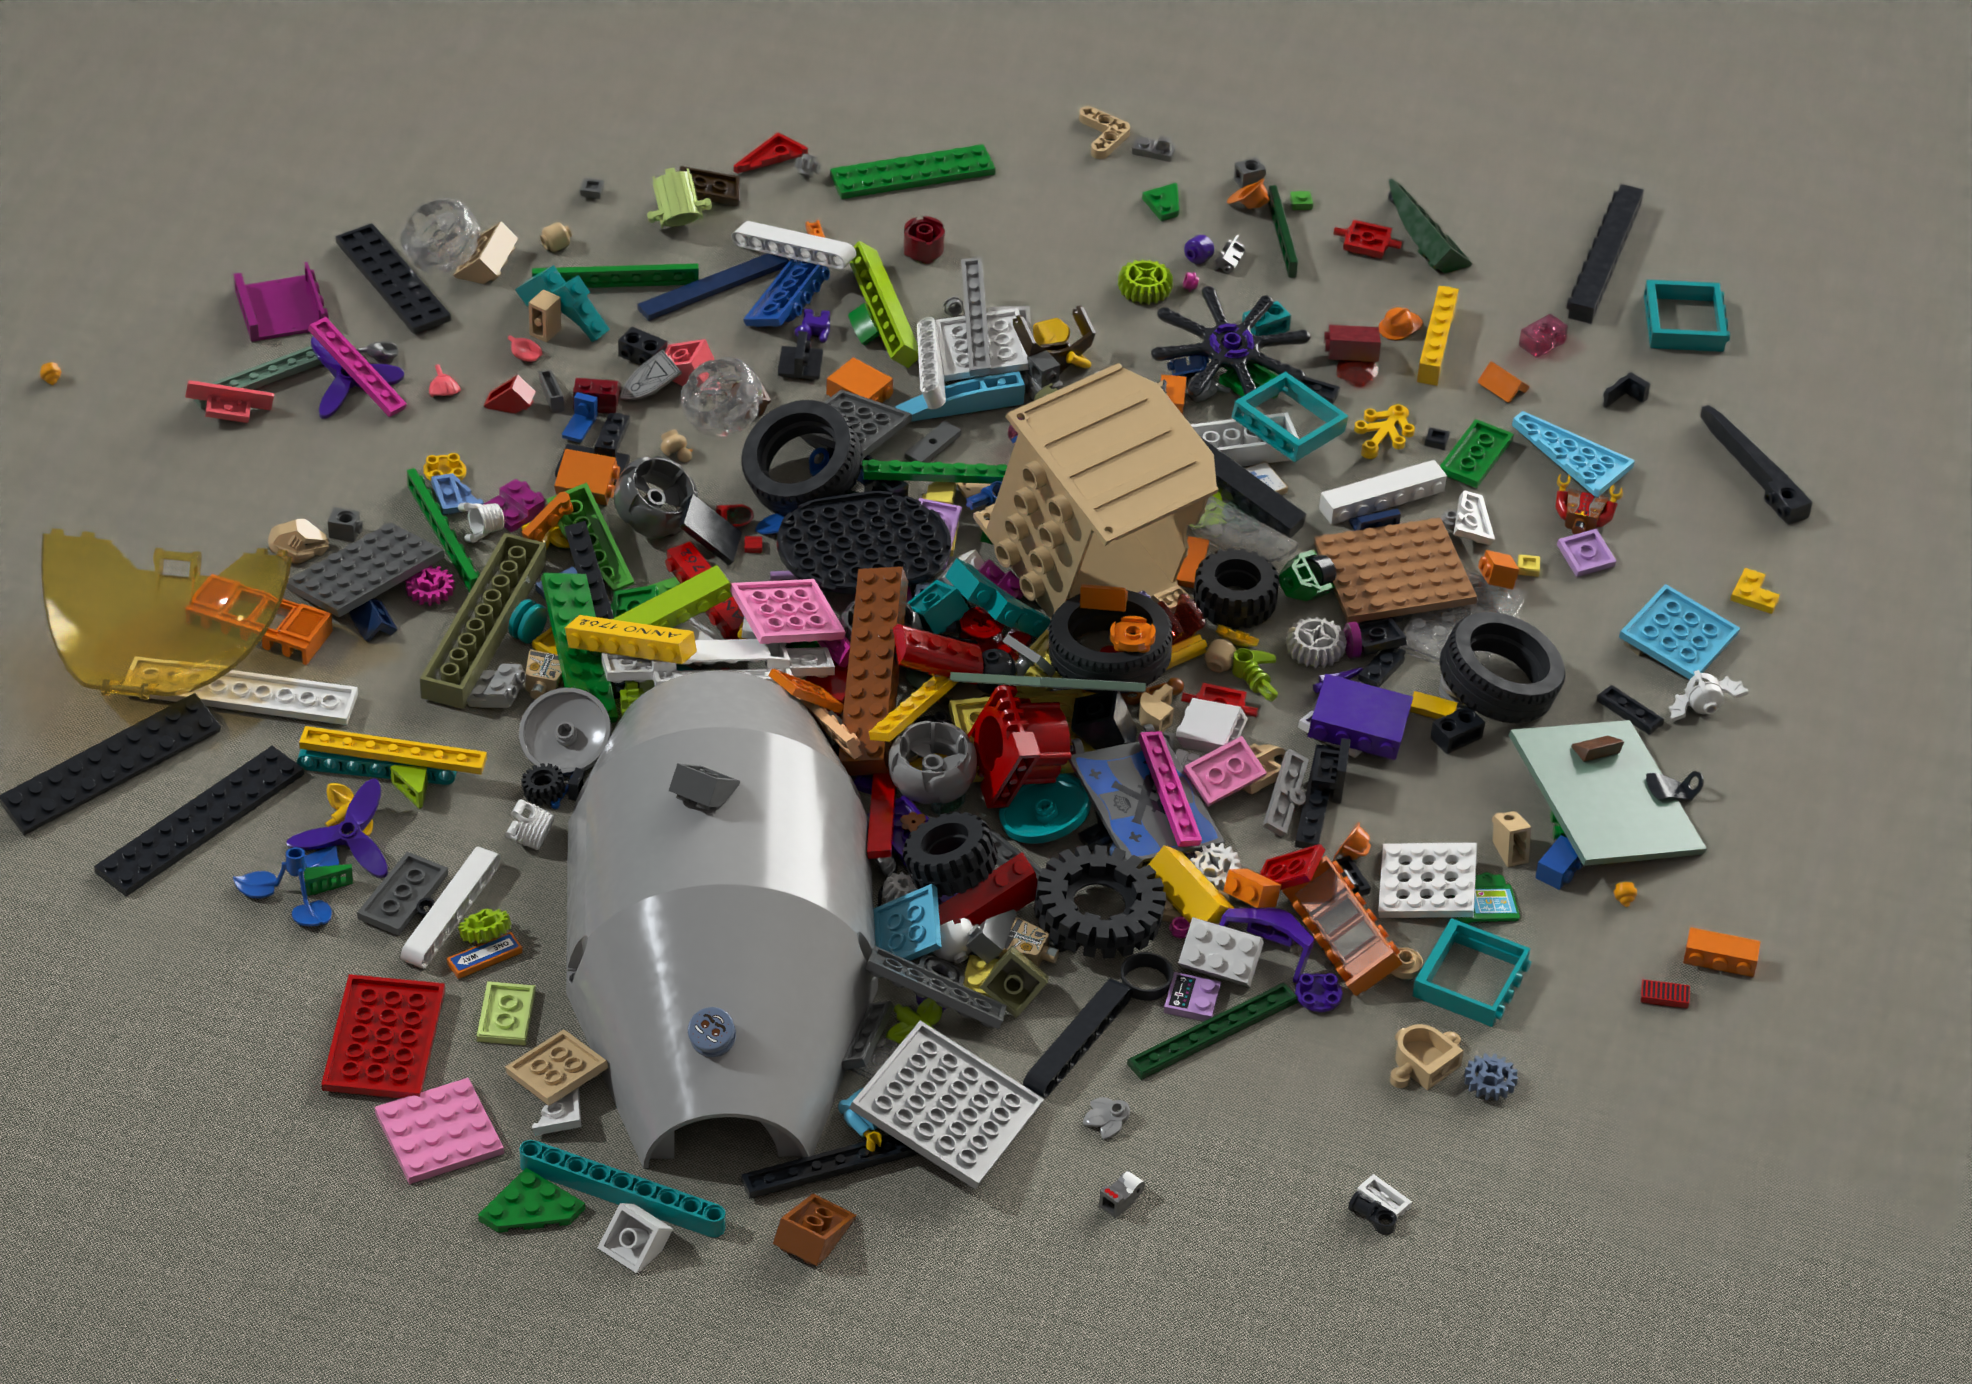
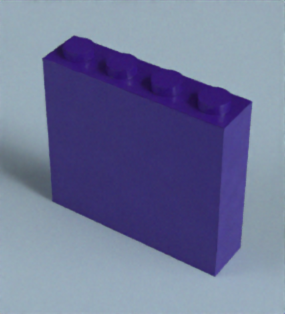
(1362, 713)

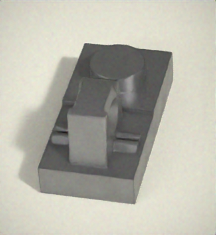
(1150, 148)

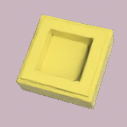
(1528, 565)

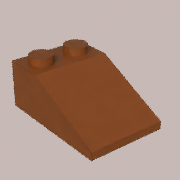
(813, 1229)

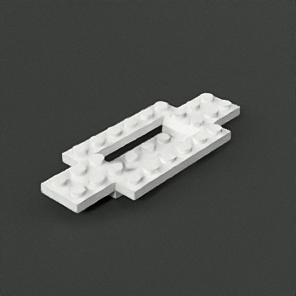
(793, 661)

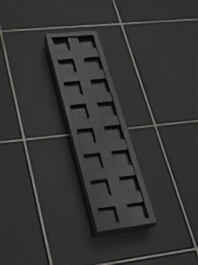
(393, 278)

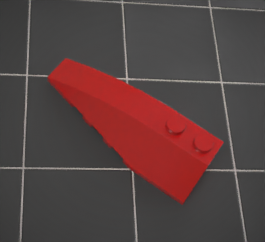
(1007, 888)

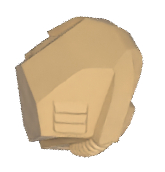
(294, 536)

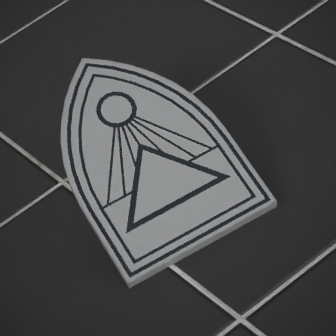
(650, 377)

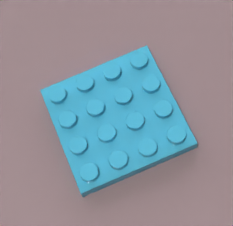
(1679, 632)

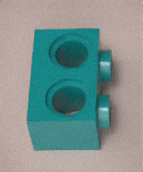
(1274, 321)

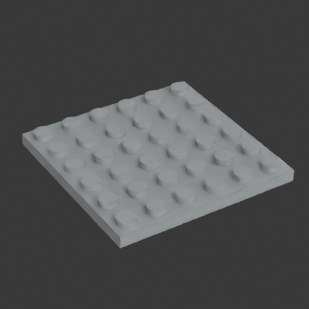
(947, 1104)

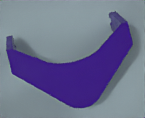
(1276, 926)

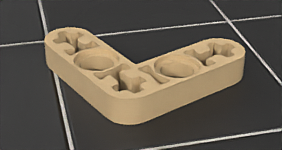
(1114, 129)

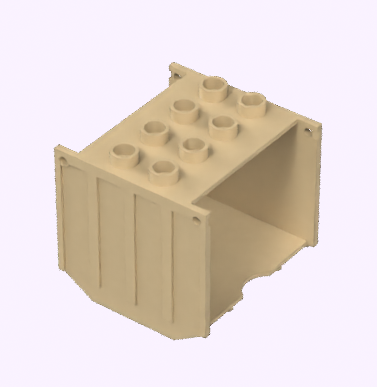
(1099, 489)

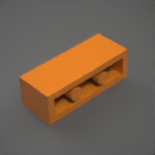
(1721, 952)

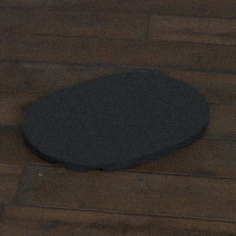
(862, 530)

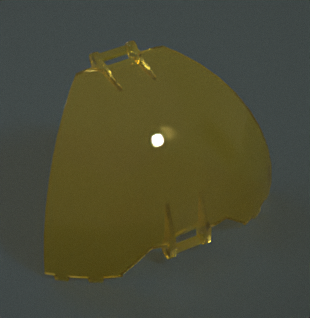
(152, 630)

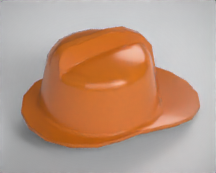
(1251, 196)
(1399, 324)
(1356, 844)

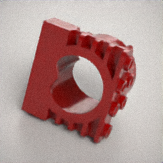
(1018, 744)

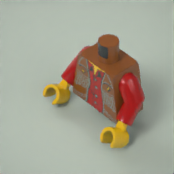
(1584, 510)

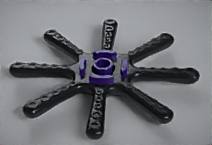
(1229, 343)

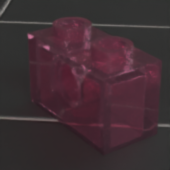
(1543, 335)

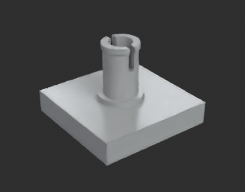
(1028, 658)

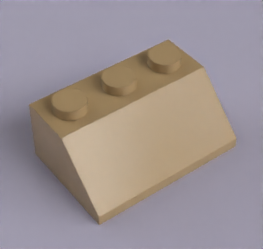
(489, 256)

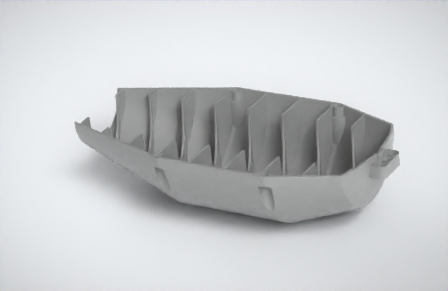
(720, 909)

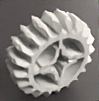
(1316, 642)

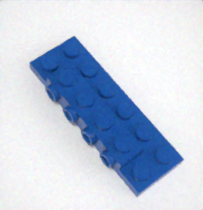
(787, 294)

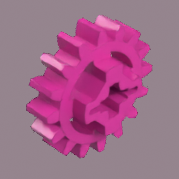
(430, 585)

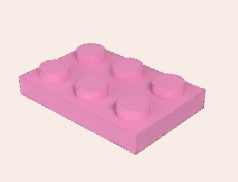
(1224, 771)

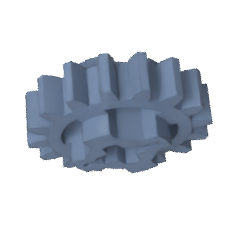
(1490, 1077)

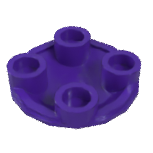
(1319, 992)

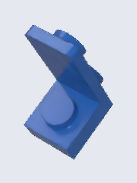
(584, 416)

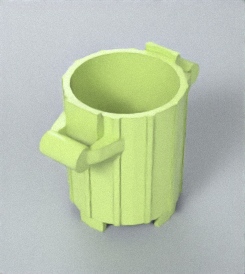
(676, 199)

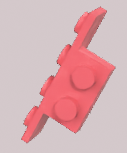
(228, 401)

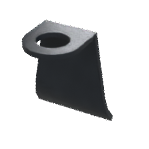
(1666, 788)

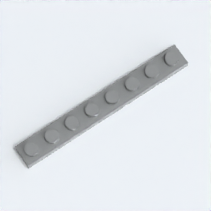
(976, 316)

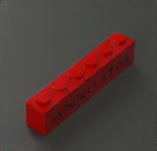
(688, 562)

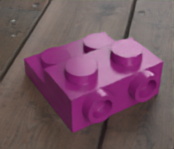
(518, 504)
(1007, 581)

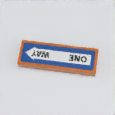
(484, 955)

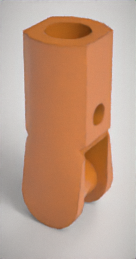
(814, 228)

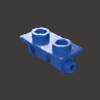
(1180, 368)

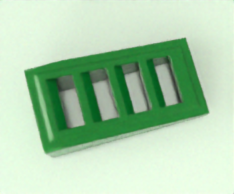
(319, 878)

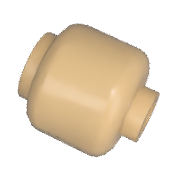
(555, 237)
(1220, 655)

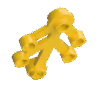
(1395, 414)

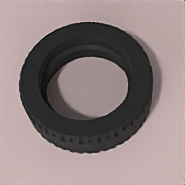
(782, 426)
(1079, 662)
(1489, 693)

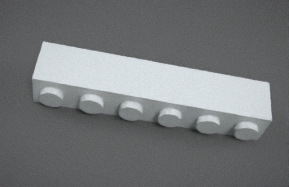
(1382, 492)

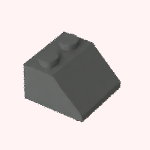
(702, 785)

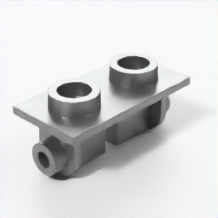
(1232, 255)

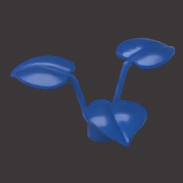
(262, 883)

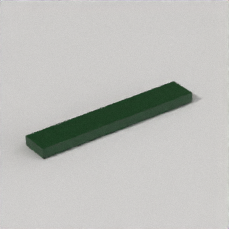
(1282, 231)

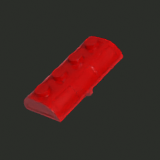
(935, 652)

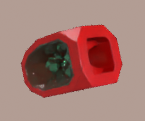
(735, 514)

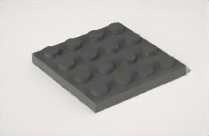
(870, 420)

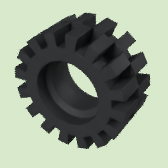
(542, 775)

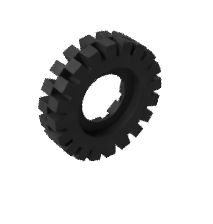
(1124, 931)

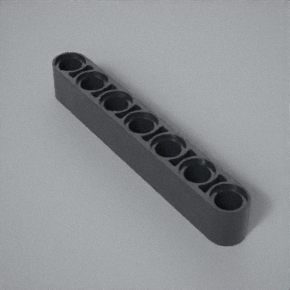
(1077, 1038)

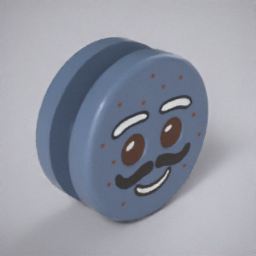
(712, 1032)

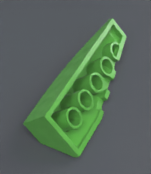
(608, 556)

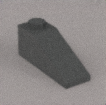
(991, 936)

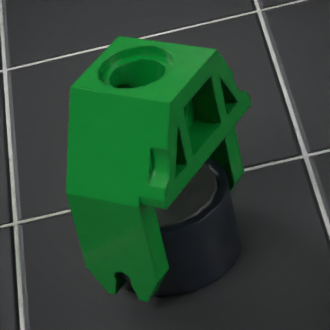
(1307, 576)

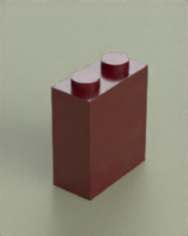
(1352, 343)

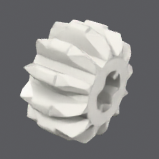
(897, 886)

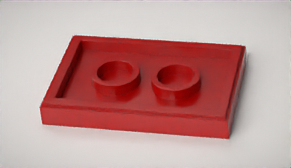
(1293, 867)

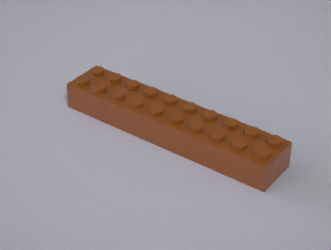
(873, 664)

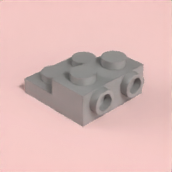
(497, 687)

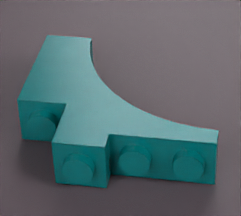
(573, 300)
(996, 601)

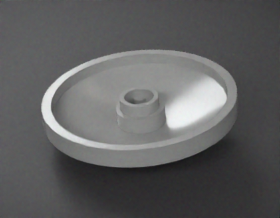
(565, 730)

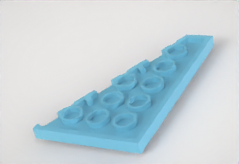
(1582, 459)

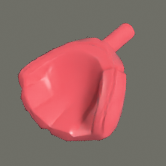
(525, 349)
(443, 384)

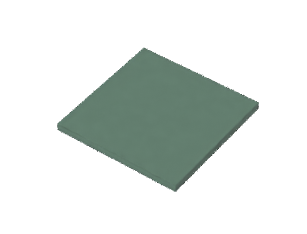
(1048, 682)

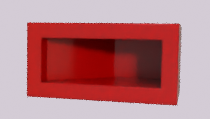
(511, 396)

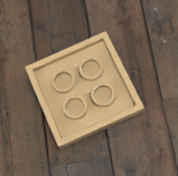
(556, 1067)

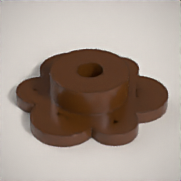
(911, 821)

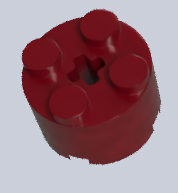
(924, 239)

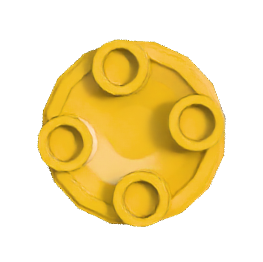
(444, 465)
(1237, 638)

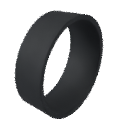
(1152, 960)

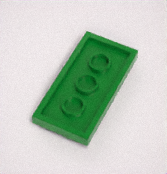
(1476, 453)

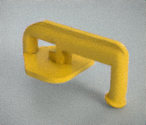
(1055, 331)

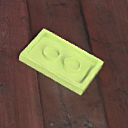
(506, 1013)

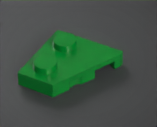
(1163, 201)

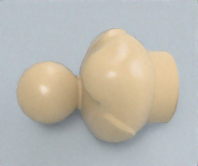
(675, 442)

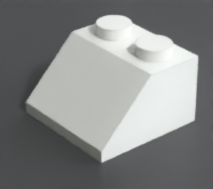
(634, 1237)

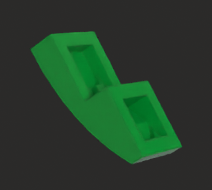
(863, 324)

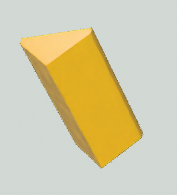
(1188, 888)

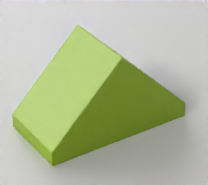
(411, 782)

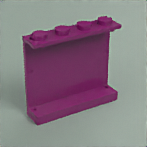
(280, 305)

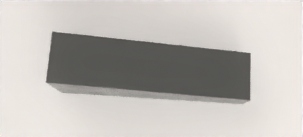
(551, 390)

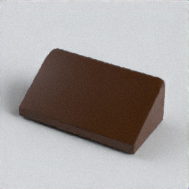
(1598, 747)

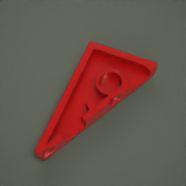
(774, 150)

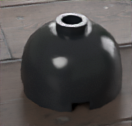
(999, 663)

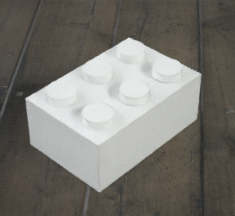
(1221, 952)

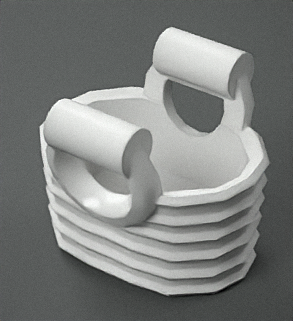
(482, 519)
(531, 830)

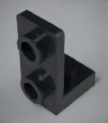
(1629, 384)

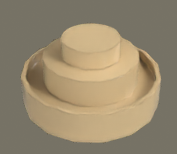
(1411, 964)

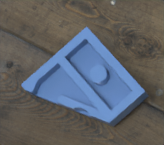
(451, 493)

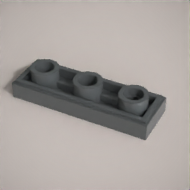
(933, 443)

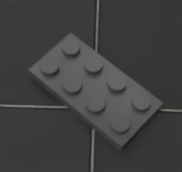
(397, 896)

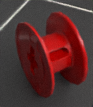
(982, 627)

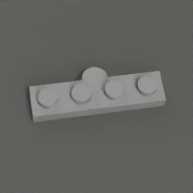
(1286, 793)

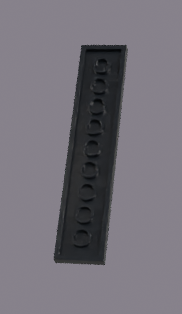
(109, 763)
(198, 821)

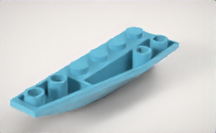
(971, 396)

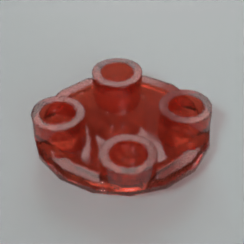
(1357, 371)

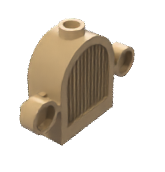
(1425, 1056)

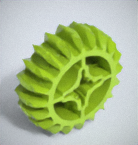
(1145, 281)

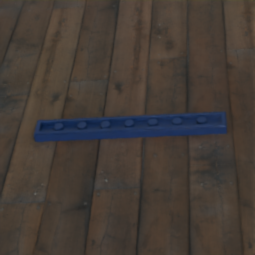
(711, 285)

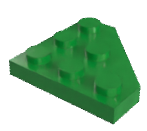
(530, 1204)

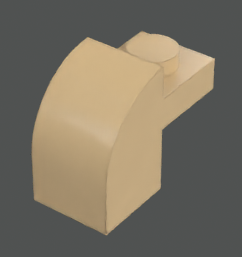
(1155, 708)

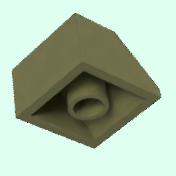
(1014, 981)

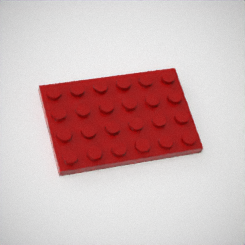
(383, 1037)

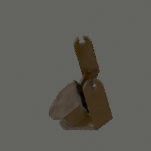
(1059, 349)

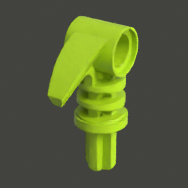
(1246, 667)

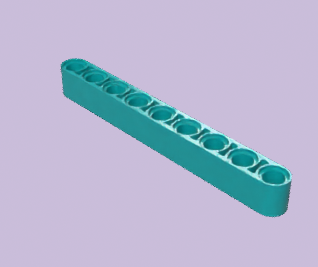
(622, 1187)

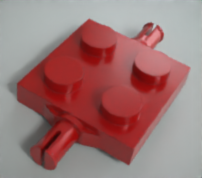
(1367, 238)
(1222, 695)

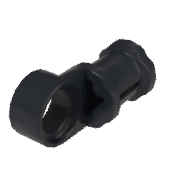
(1374, 1212)

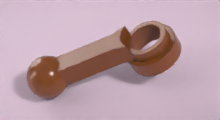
(1176, 683)

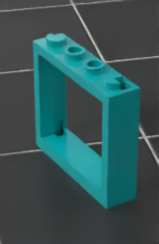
(1685, 339)
(1275, 434)
(1482, 942)

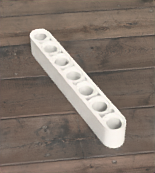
(794, 245)
(930, 364)
(450, 907)

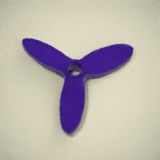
(339, 388)
(357, 818)

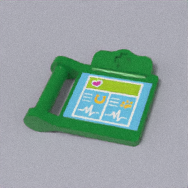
(1492, 900)

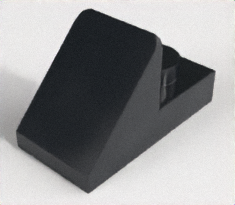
(1095, 835)

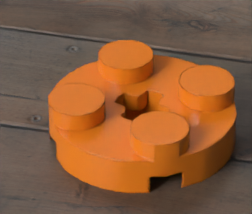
(1140, 642)

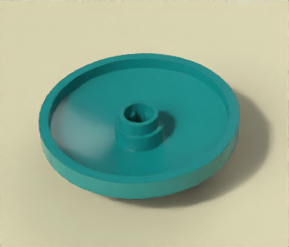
(1046, 810)

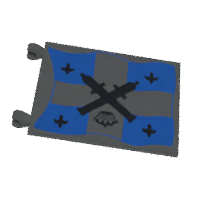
(1128, 800)

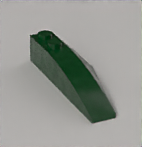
(1427, 234)

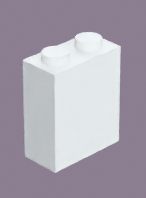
(1210, 725)

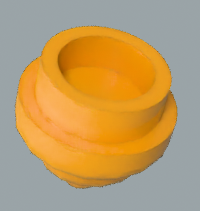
(50, 372)
(1625, 893)

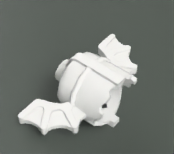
(1706, 696)

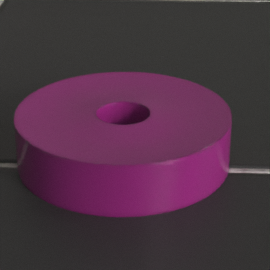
(1353, 639)

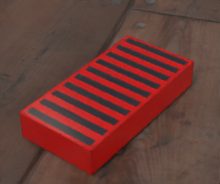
(1665, 993)

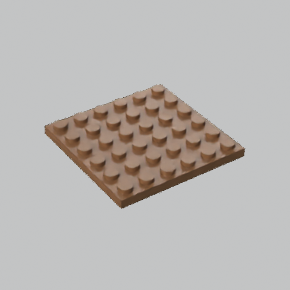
(1396, 570)

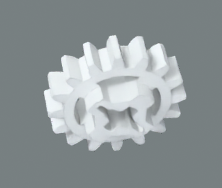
(1215, 863)

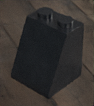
(1103, 720)

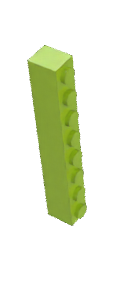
(884, 305)

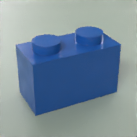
(1558, 864)

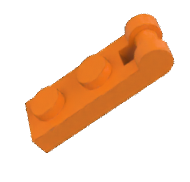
(548, 517)

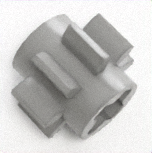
(807, 165)

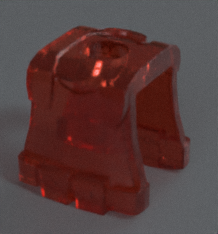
(1185, 620)

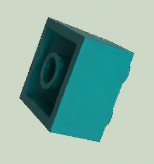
(938, 606)

